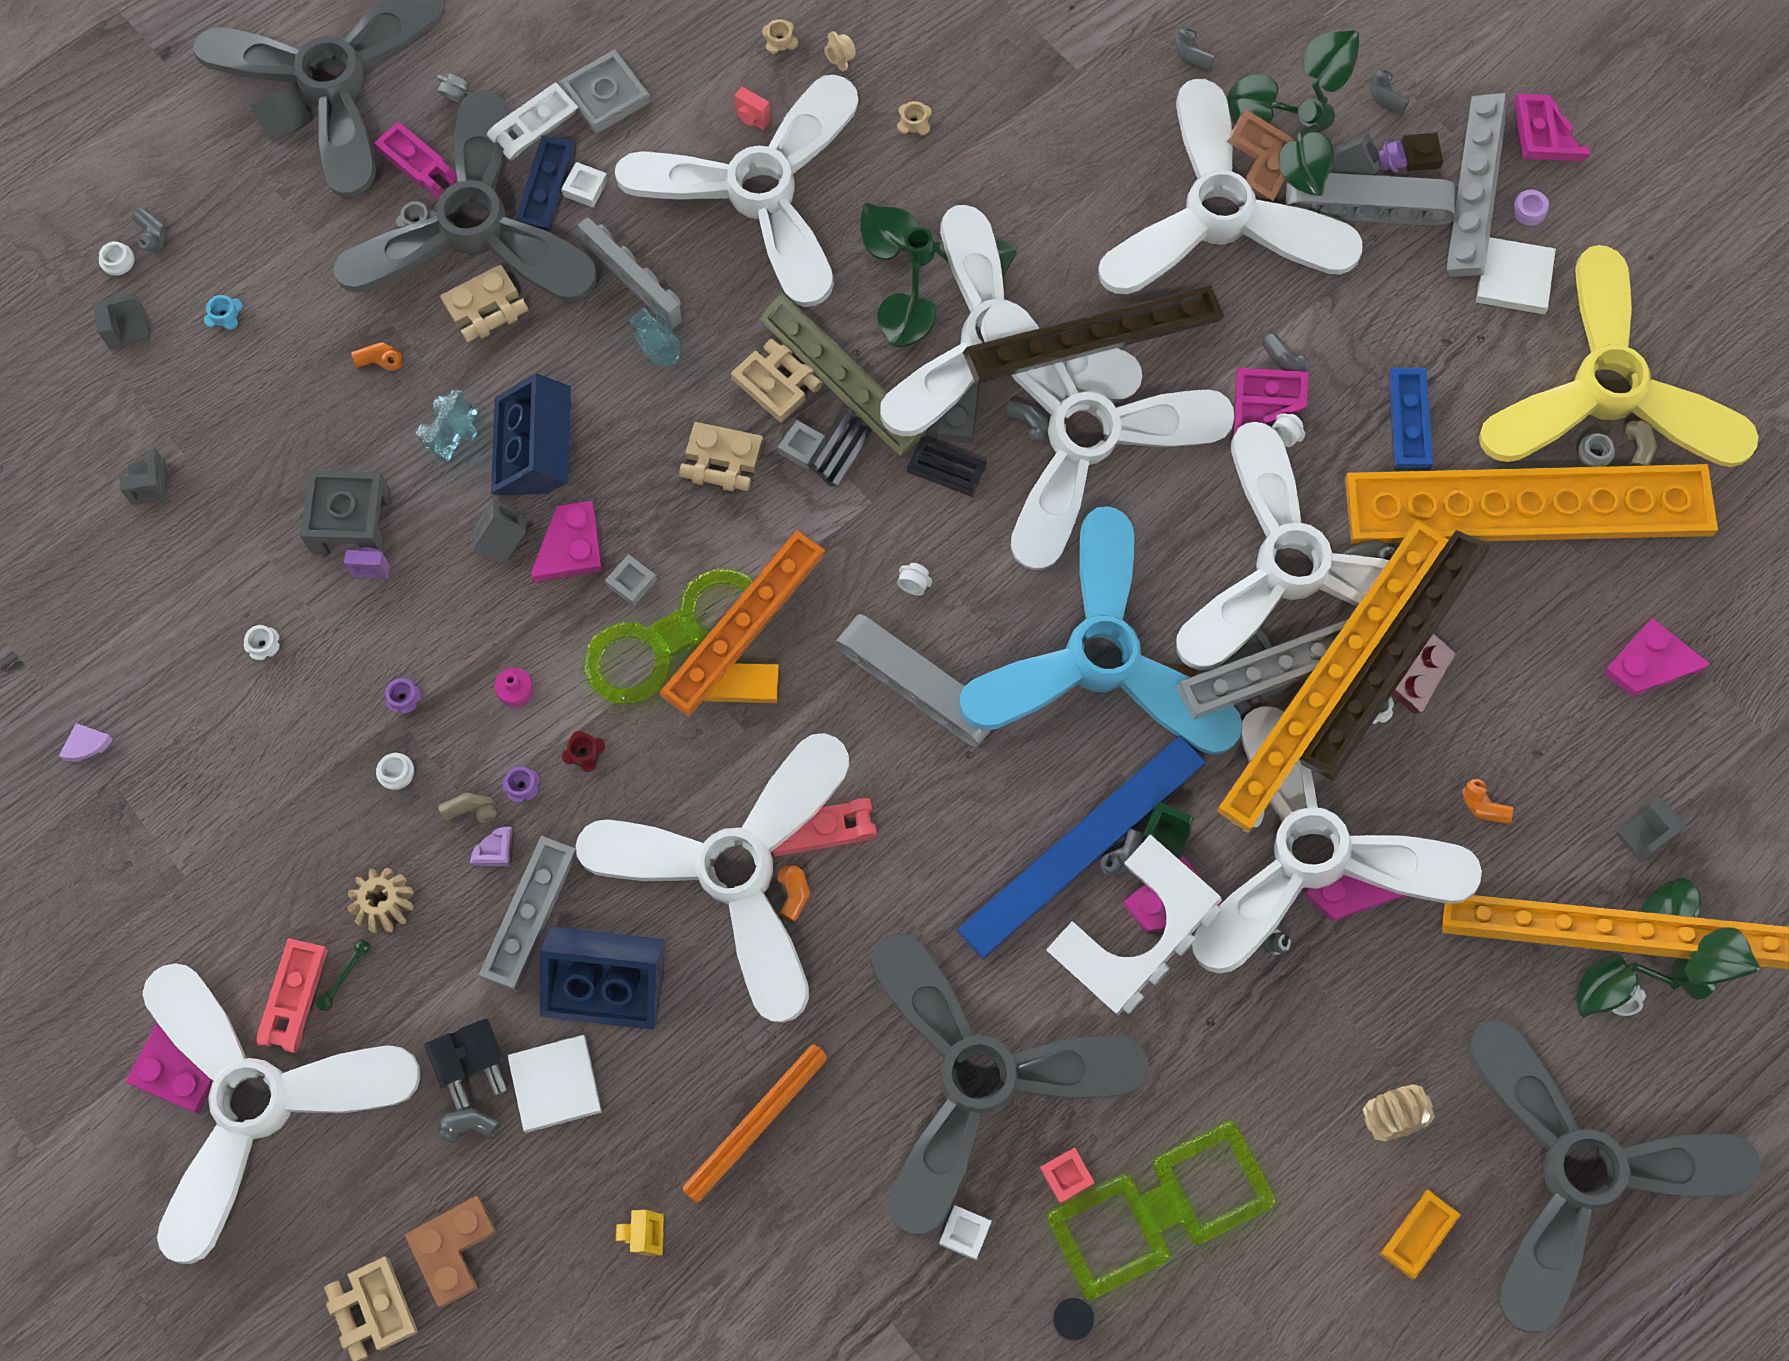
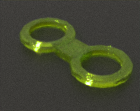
(665, 637)

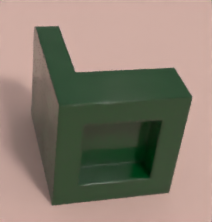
(1169, 828)

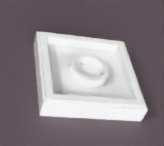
(1516, 276)
(554, 1083)

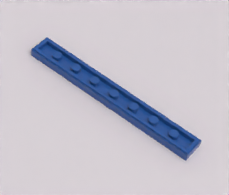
(1080, 848)

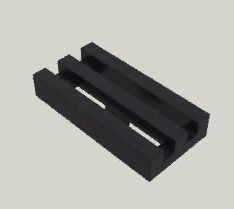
(843, 451)
(941, 478)

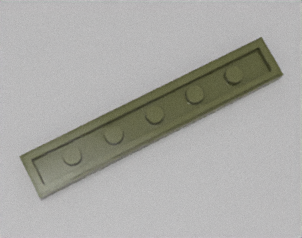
(833, 367)

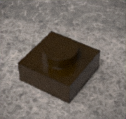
(1422, 151)

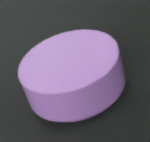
(1530, 207)

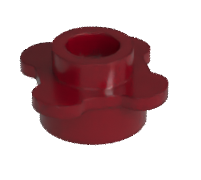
(579, 741)

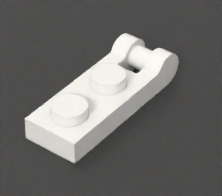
(533, 120)

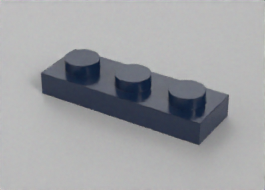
(545, 182)

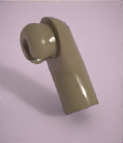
(1645, 439)
(469, 802)

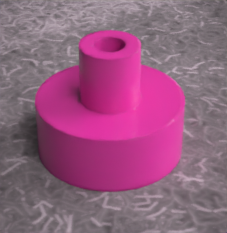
(514, 687)

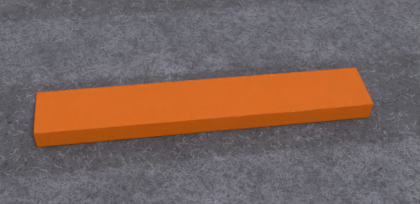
(742, 623)

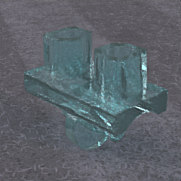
(655, 338)
(450, 425)

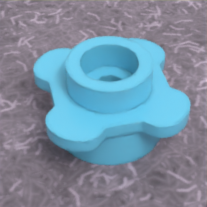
(220, 304)

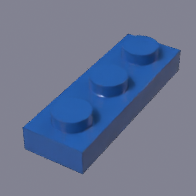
(1410, 419)

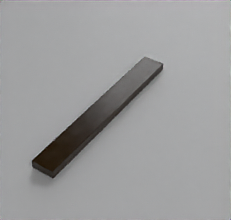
(1092, 334)
(1394, 655)

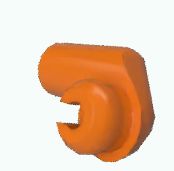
(380, 354)
(1480, 805)
(797, 889)

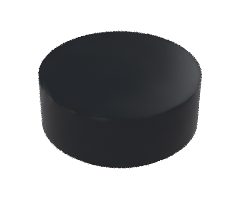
(1073, 1319)

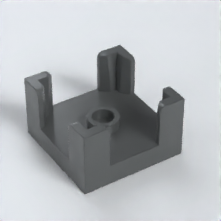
(343, 509)

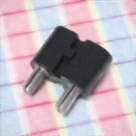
(463, 1055)

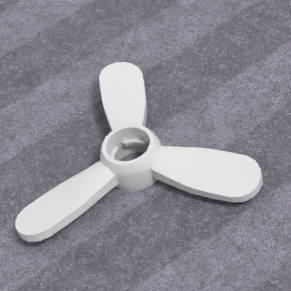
(802, 135)
(1285, 229)
(943, 381)
(1158, 421)
(1239, 611)
(1395, 863)
(761, 941)
(205, 1035)

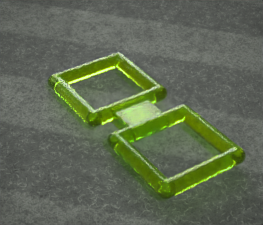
(1160, 1209)

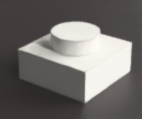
(584, 184)
(965, 1232)

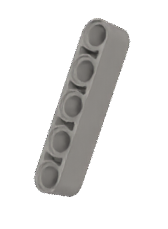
(1380, 199)
(908, 675)

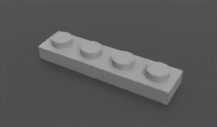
(624, 266)
(528, 913)

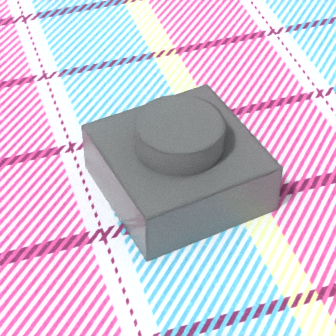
(800, 444)
(631, 580)

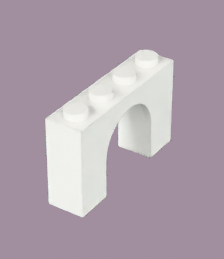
(1187, 905)

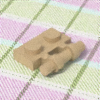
(480, 296)
(769, 386)
(724, 448)
(382, 1306)

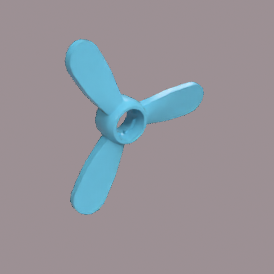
(1037, 681)

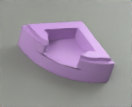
(84, 743)
(494, 849)

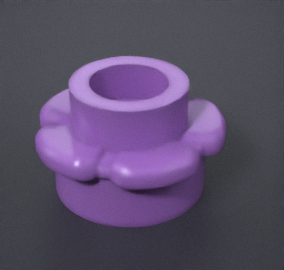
(1393, 156)
(399, 687)
(518, 775)

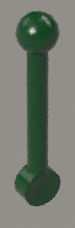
(325, 1002)

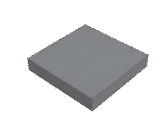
(605, 91)

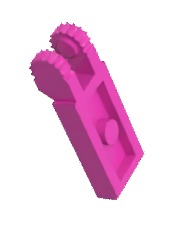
(415, 159)

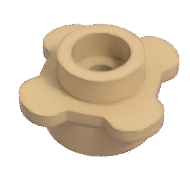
(777, 29)
(839, 50)
(917, 111)

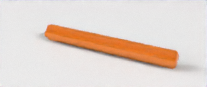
(754, 1123)

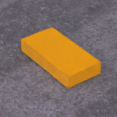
(747, 684)
(1420, 1234)

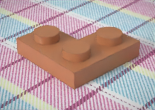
(1264, 145)
(439, 1248)

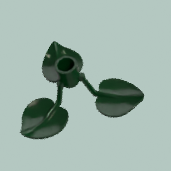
(1310, 158)
(886, 232)
(1719, 958)

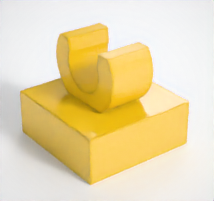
(643, 1233)

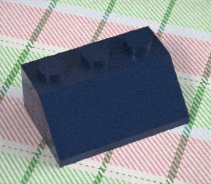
(531, 437)
(601, 977)

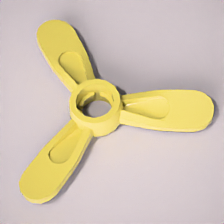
(1676, 413)

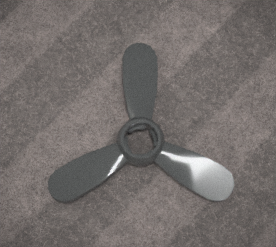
(342, 135)
(526, 249)
(1060, 1069)
(1555, 1244)

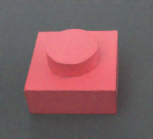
(752, 108)
(1067, 1176)

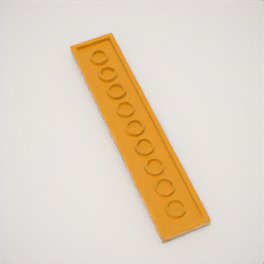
(1534, 503)

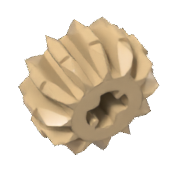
(386, 911)
(1398, 1113)

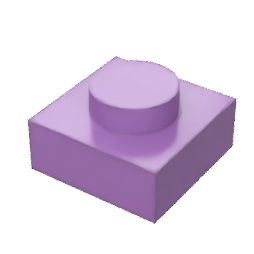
(367, 563)

